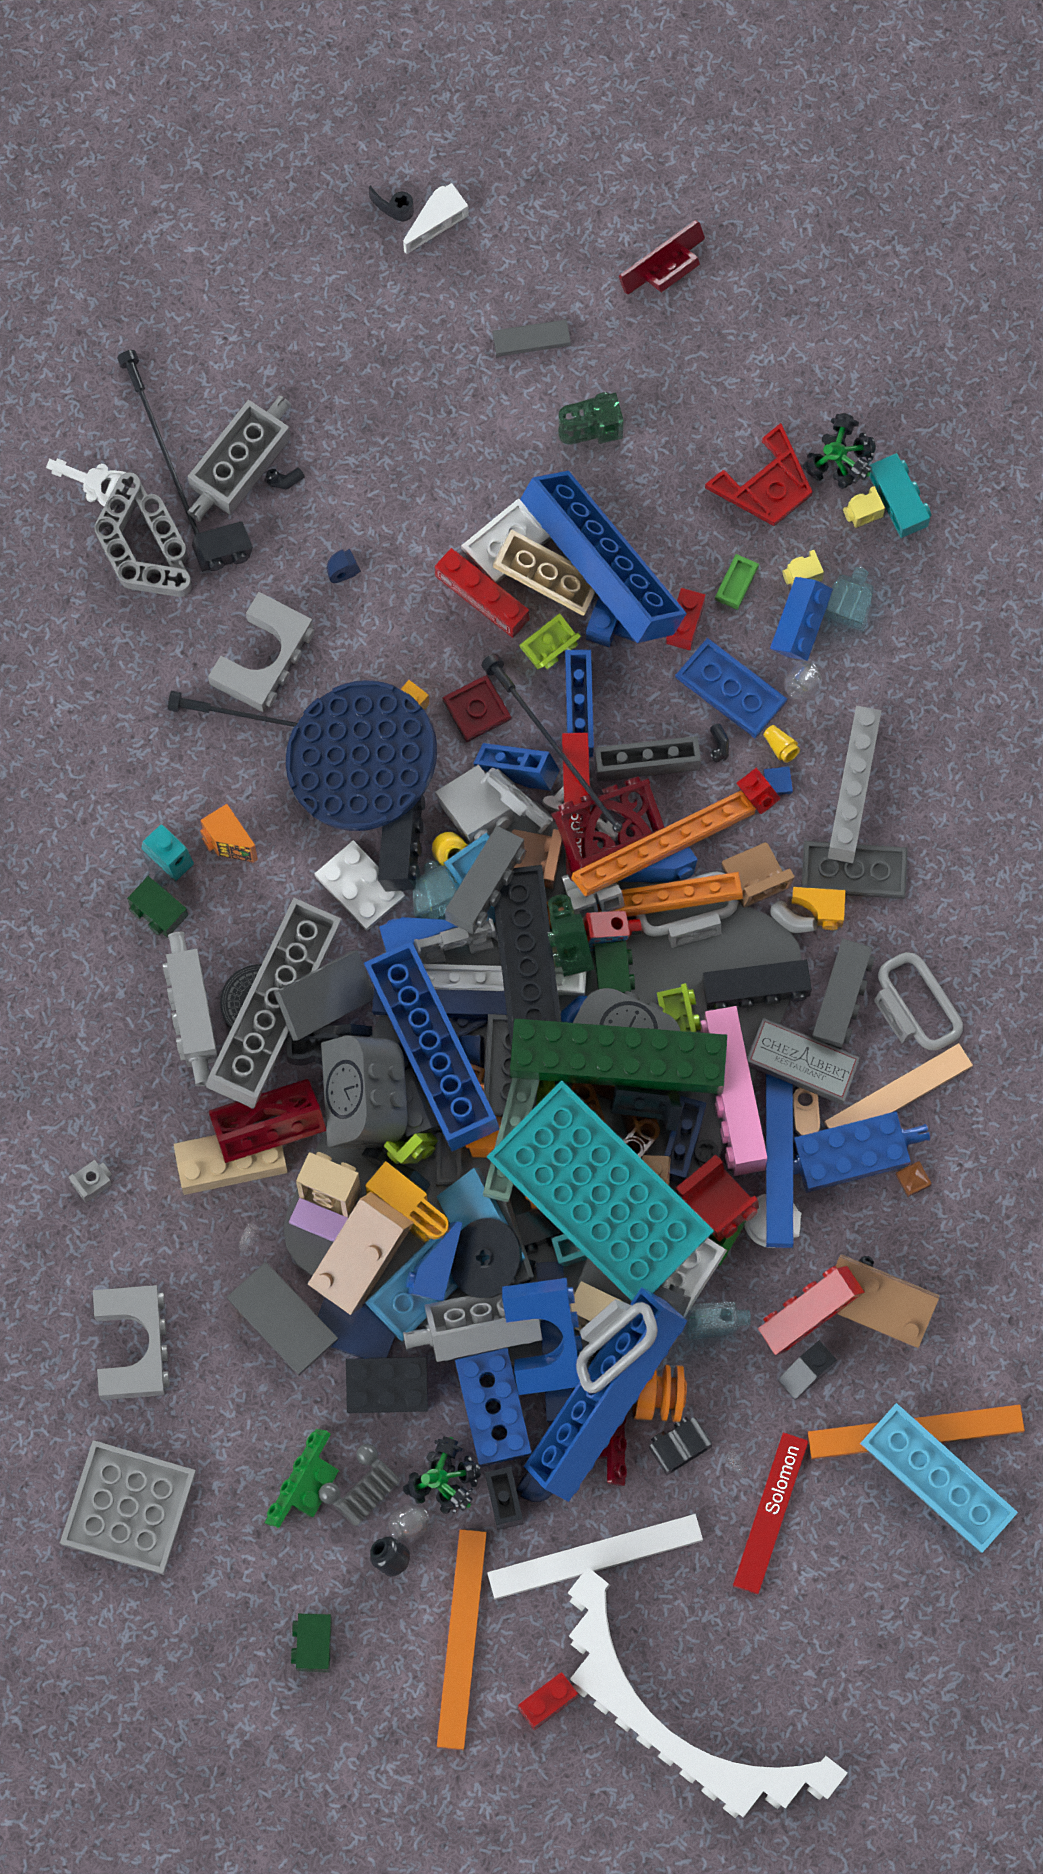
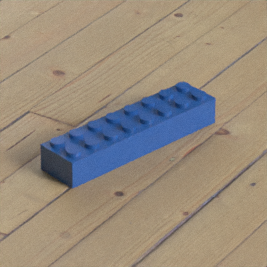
(603, 556)
(432, 1046)
(592, 1418)

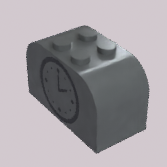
(624, 1010)
(363, 1092)

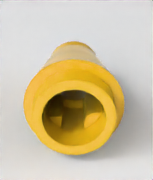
(782, 744)

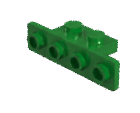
(304, 1482)

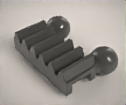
(366, 1492)

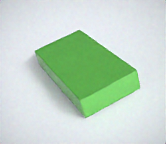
(736, 581)

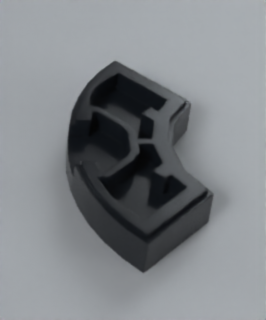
(345, 1030)
(379, 1157)

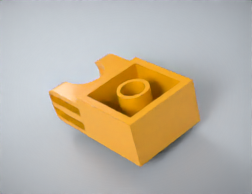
(408, 1200)

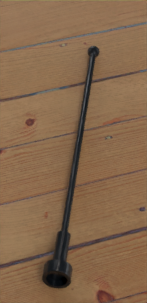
(129, 360)
(493, 666)
(176, 701)

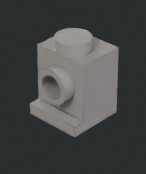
(88, 1189)

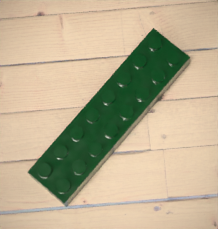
(618, 1056)

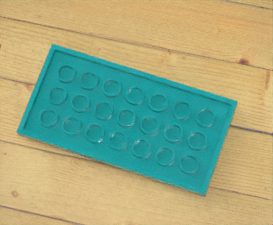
(600, 1193)

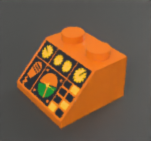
(227, 836)

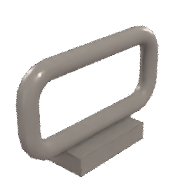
(691, 928)
(899, 1015)
(602, 1329)

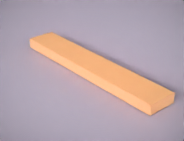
(906, 1088)

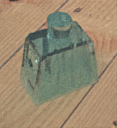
(850, 600)
(434, 891)
(715, 1320)

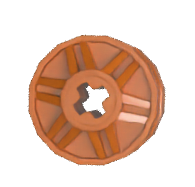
(664, 1394)

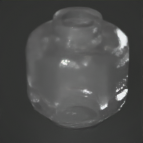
(802, 681)
(408, 1523)

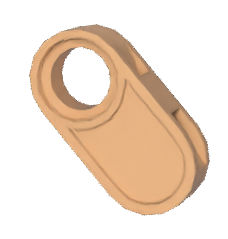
(806, 1117)

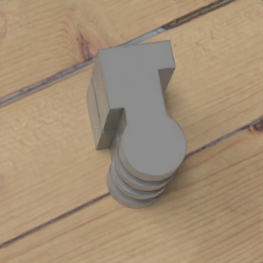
(607, 898)

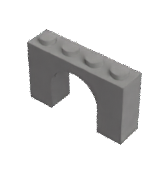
(259, 686)
(148, 1375)

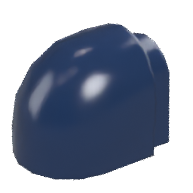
(342, 566)
(474, 1049)
(531, 1489)

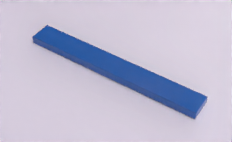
(779, 1163)

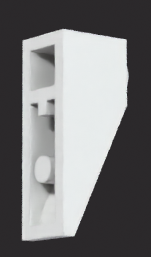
(441, 212)

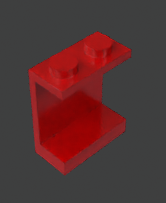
(718, 1198)

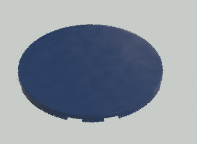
(361, 755)

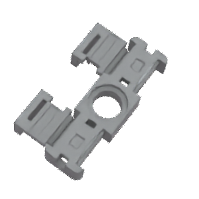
(517, 799)
(431, 948)

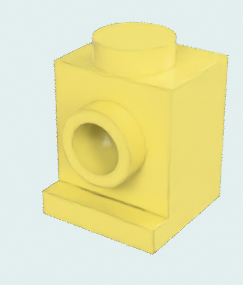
(864, 508)
(804, 568)

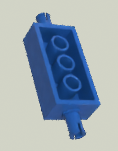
(854, 1151)

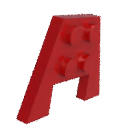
(774, 489)

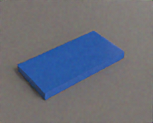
(731, 688)

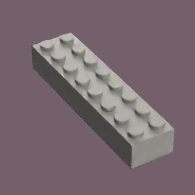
(260, 1025)

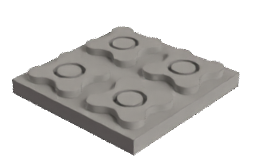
(128, 1507)

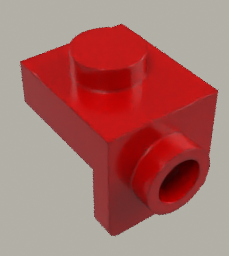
(758, 790)

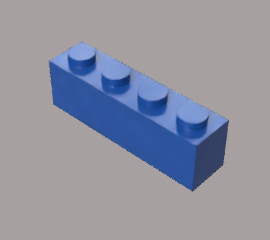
(579, 694)

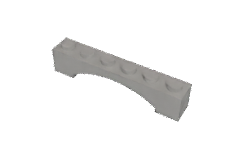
(854, 784)

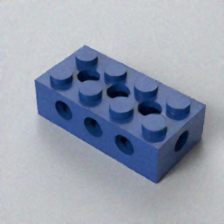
(482, 1423)

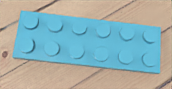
(938, 1478)

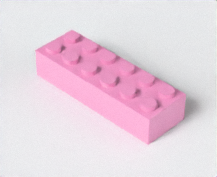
(737, 1104)

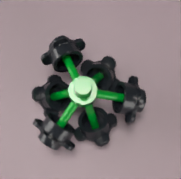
(836, 450)
(438, 1475)

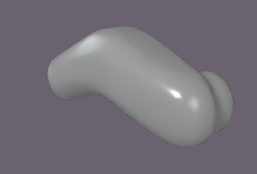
(791, 921)

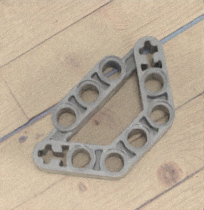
(165, 542)

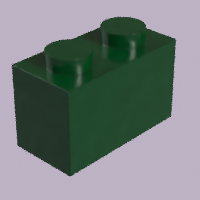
(157, 907)
(612, 966)
(313, 1642)

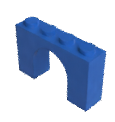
(551, 1302)

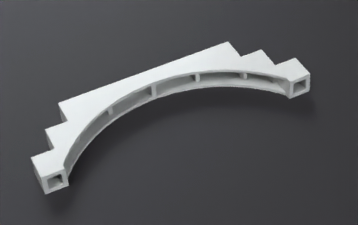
(731, 1782)

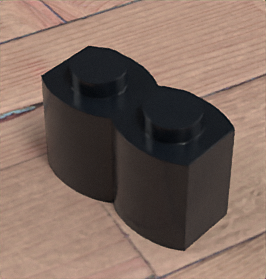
(307, 1049)
(680, 1445)

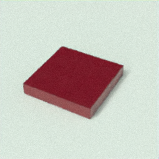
(476, 708)

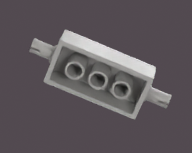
(239, 457)
(191, 1006)
(471, 1327)

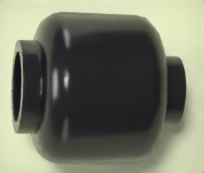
(389, 1556)

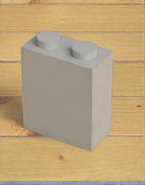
(473, 805)

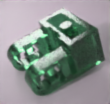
(600, 420)
(568, 937)

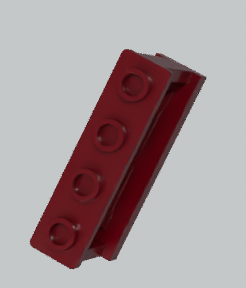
(590, 850)
(298, 1119)

